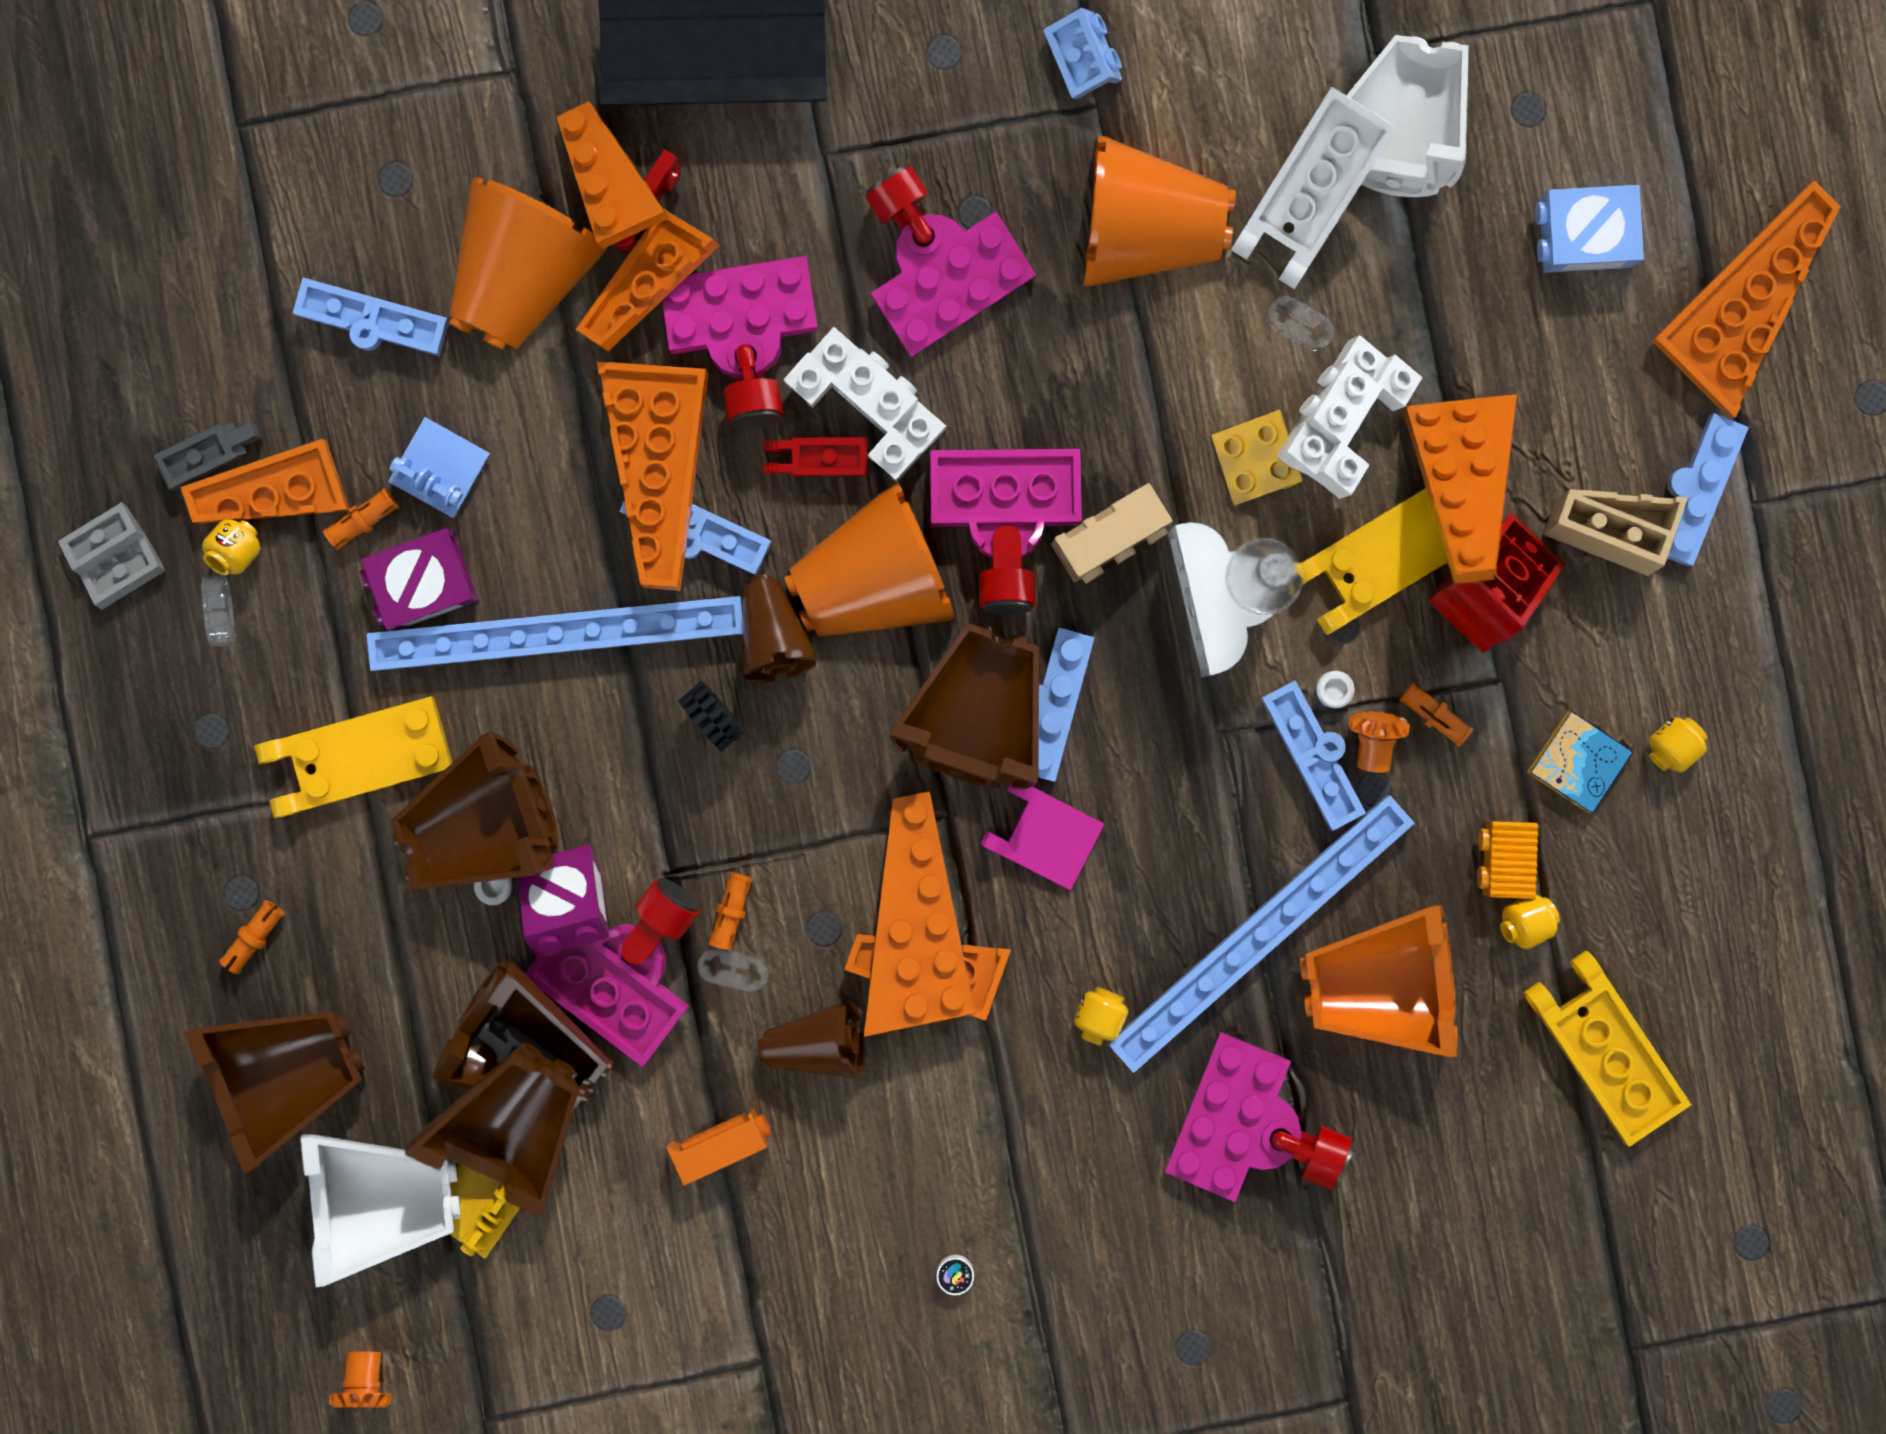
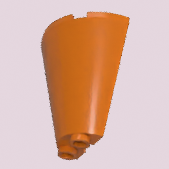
(1152, 216)
(515, 263)
(871, 573)
(1388, 984)

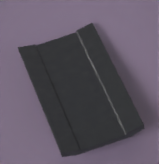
(712, 52)

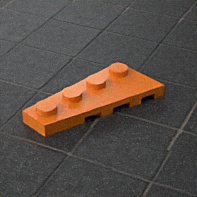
(982, 965)

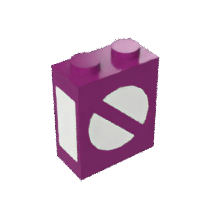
(418, 580)
(564, 903)

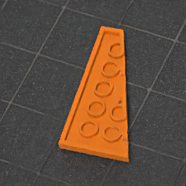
(1738, 314)
(656, 448)
(1465, 469)
(918, 947)

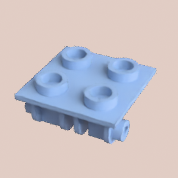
(438, 467)

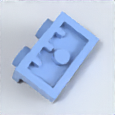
(1083, 52)

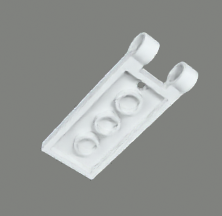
(1317, 181)

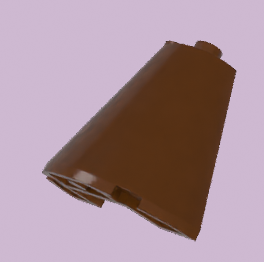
(978, 712)
(478, 821)
(520, 1003)
(274, 1076)
(507, 1127)

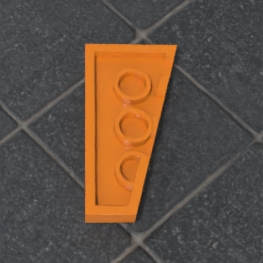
(609, 184)
(648, 275)
(277, 486)

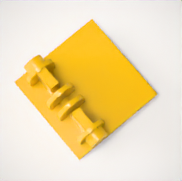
(1251, 459)
(482, 1210)

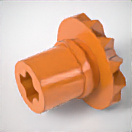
(1377, 738)
(361, 1383)

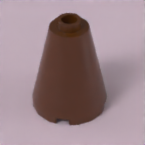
(772, 633)
(817, 1043)

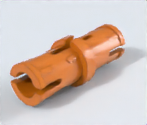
(361, 519)
(1436, 714)
(730, 911)
(251, 937)

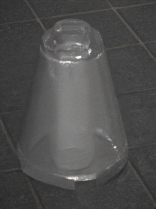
(1252, 582)

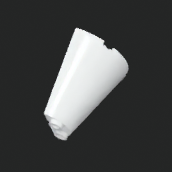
(1426, 99)
(372, 1204)

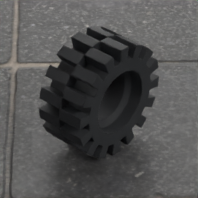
(711, 716)

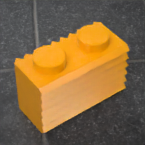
(1508, 859)

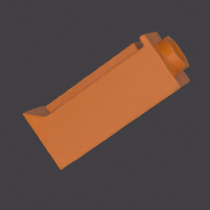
(719, 1146)

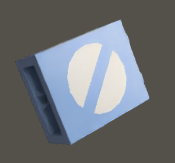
(1590, 228)

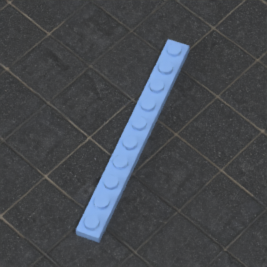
(555, 633)
(1261, 933)

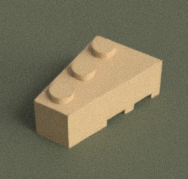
(1618, 527)
(1112, 534)

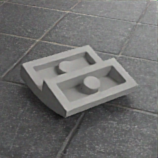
(111, 556)

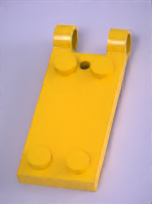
(1380, 557)
(360, 755)
(1611, 1053)

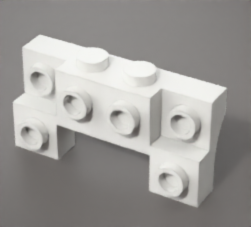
(874, 393)
(1337, 410)

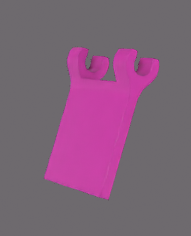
(1048, 837)

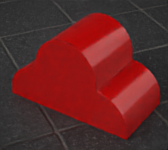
(1502, 606)

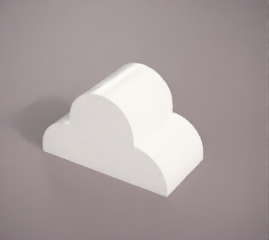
(1213, 616)

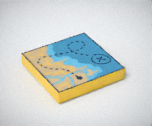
(1580, 762)

